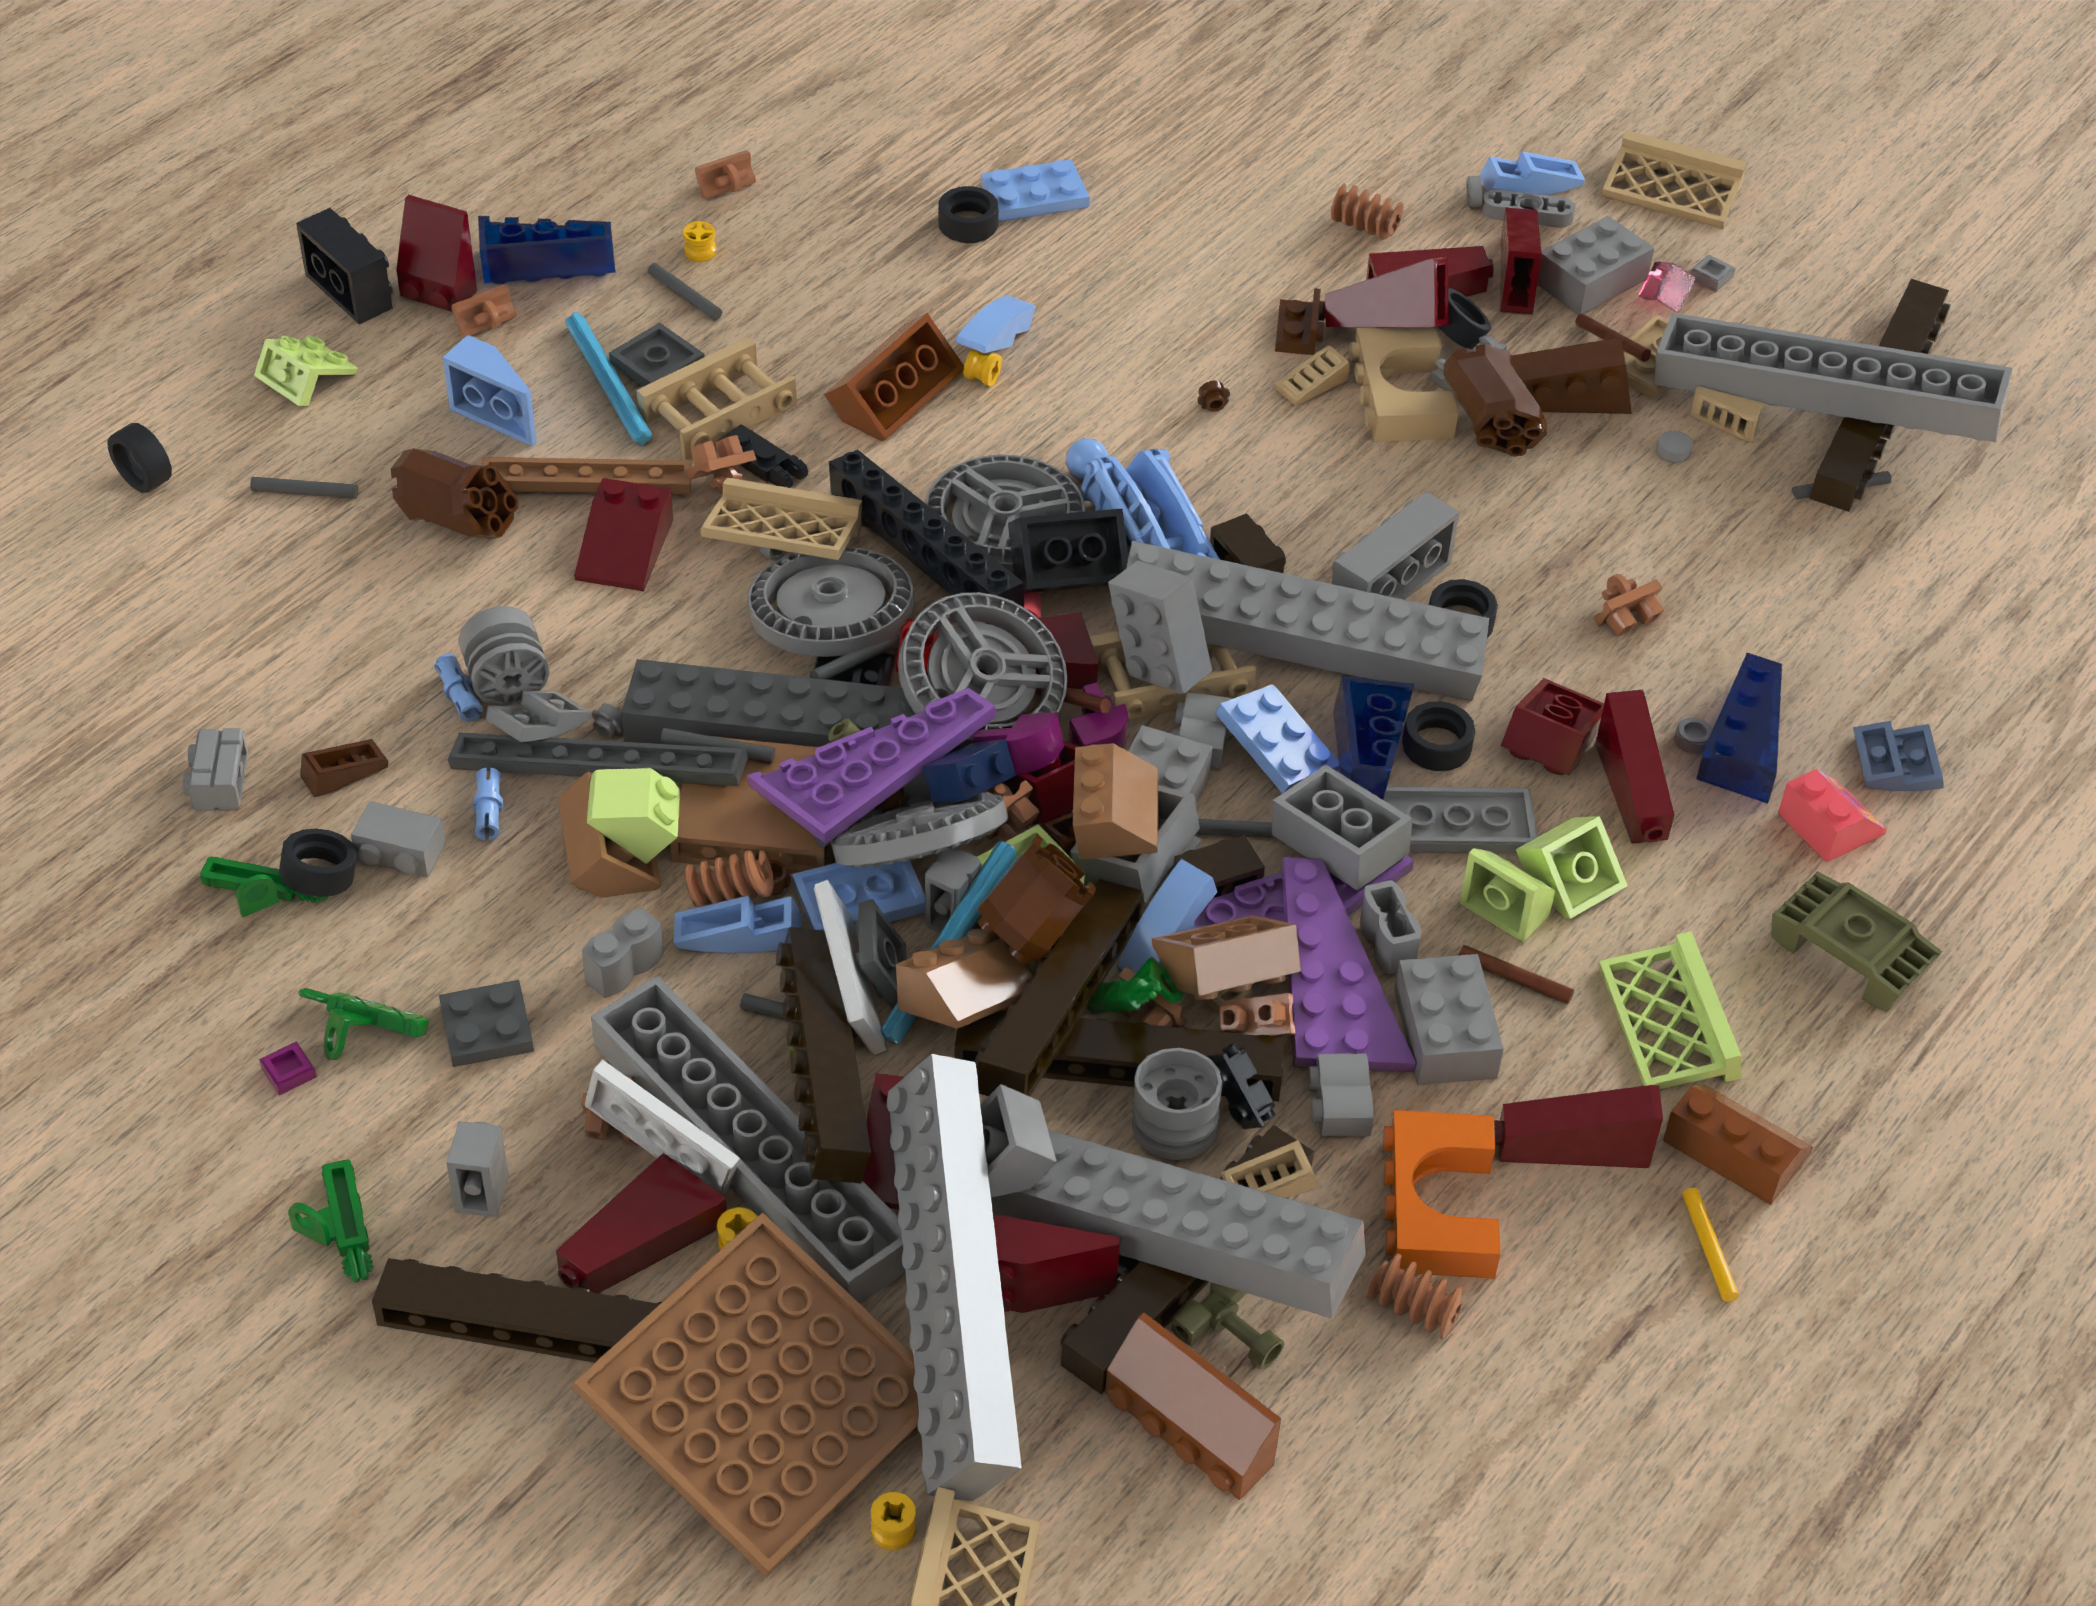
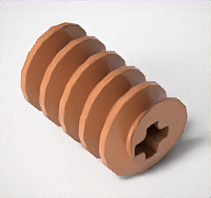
(1365, 213)
(731, 882)
(1416, 1295)

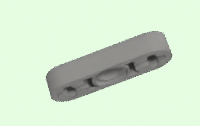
(1551, 210)

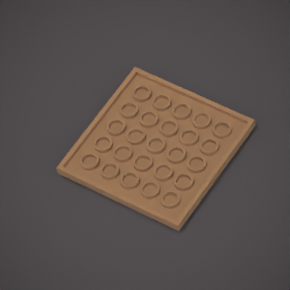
(759, 1393)

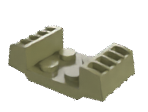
(1858, 934)

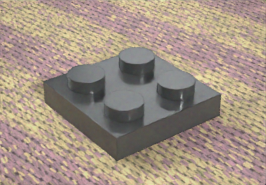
(654, 355)
(878, 950)
(486, 1023)

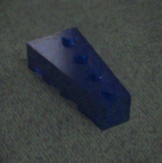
(544, 249)
(1369, 728)
(1746, 735)

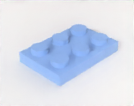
(1036, 189)
(1275, 736)
(890, 886)

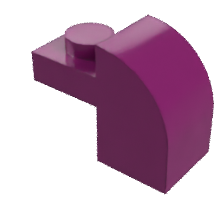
(1099, 727)
(1031, 742)

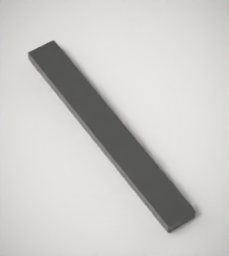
(578, 756)

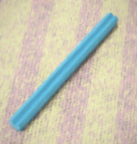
(608, 379)
(958, 925)

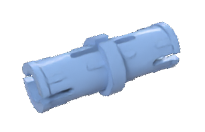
(458, 687)
(487, 804)

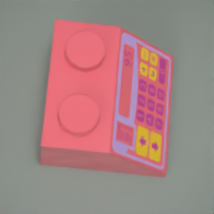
(1827, 815)

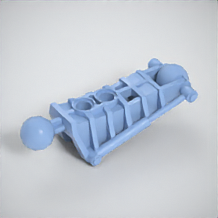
(1148, 491)

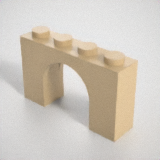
(1393, 411)

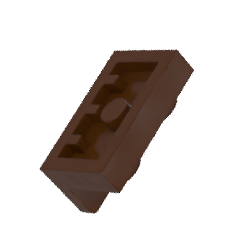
(1299, 325)

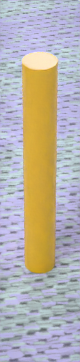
(1710, 1245)

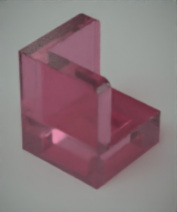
(1667, 285)

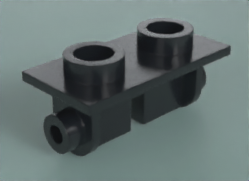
(1247, 1104)

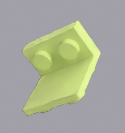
(294, 366)

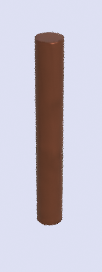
(1604, 332)
(1084, 700)
(1521, 975)

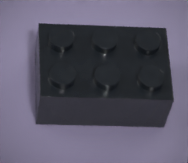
(345, 265)
(1068, 549)

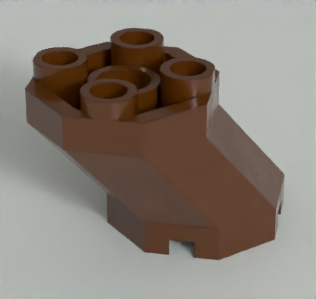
(1495, 399)
(453, 493)
(1035, 901)

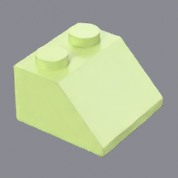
(634, 809)
(1576, 863)
(1505, 894)

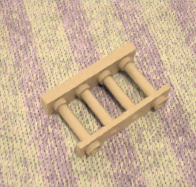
(709, 374)
(1155, 700)

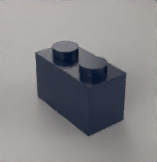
(969, 771)

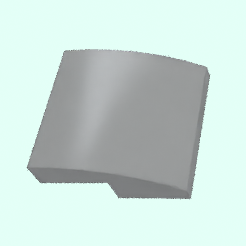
(539, 716)

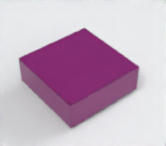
(287, 1068)

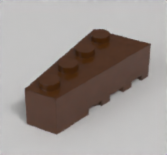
(1577, 378)

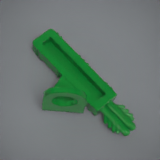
(254, 884)
(1132, 993)
(354, 1011)
(339, 1221)

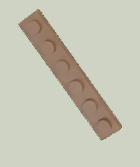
(586, 474)

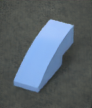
(1531, 174)
(997, 325)
(1170, 911)
(736, 926)

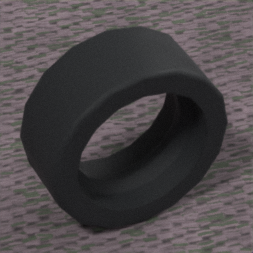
(968, 199)
(1465, 321)
(139, 457)
(1467, 594)
(1444, 716)
(314, 879)

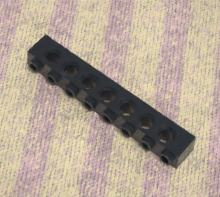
(920, 531)

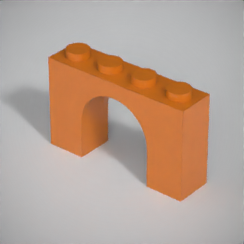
(1438, 1242)

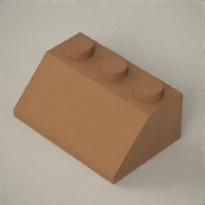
(1114, 803)
(594, 859)
(1229, 955)
(961, 980)

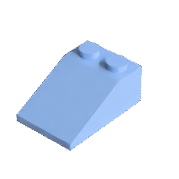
(488, 389)

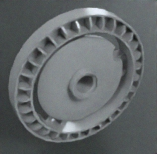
(997, 491)
(831, 603)
(975, 646)
(918, 830)

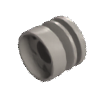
(503, 655)
(1176, 1103)

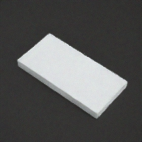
(853, 985)
(658, 1127)

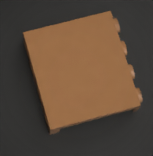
(738, 819)

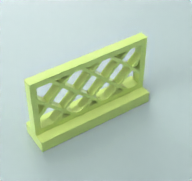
(1705, 1013)

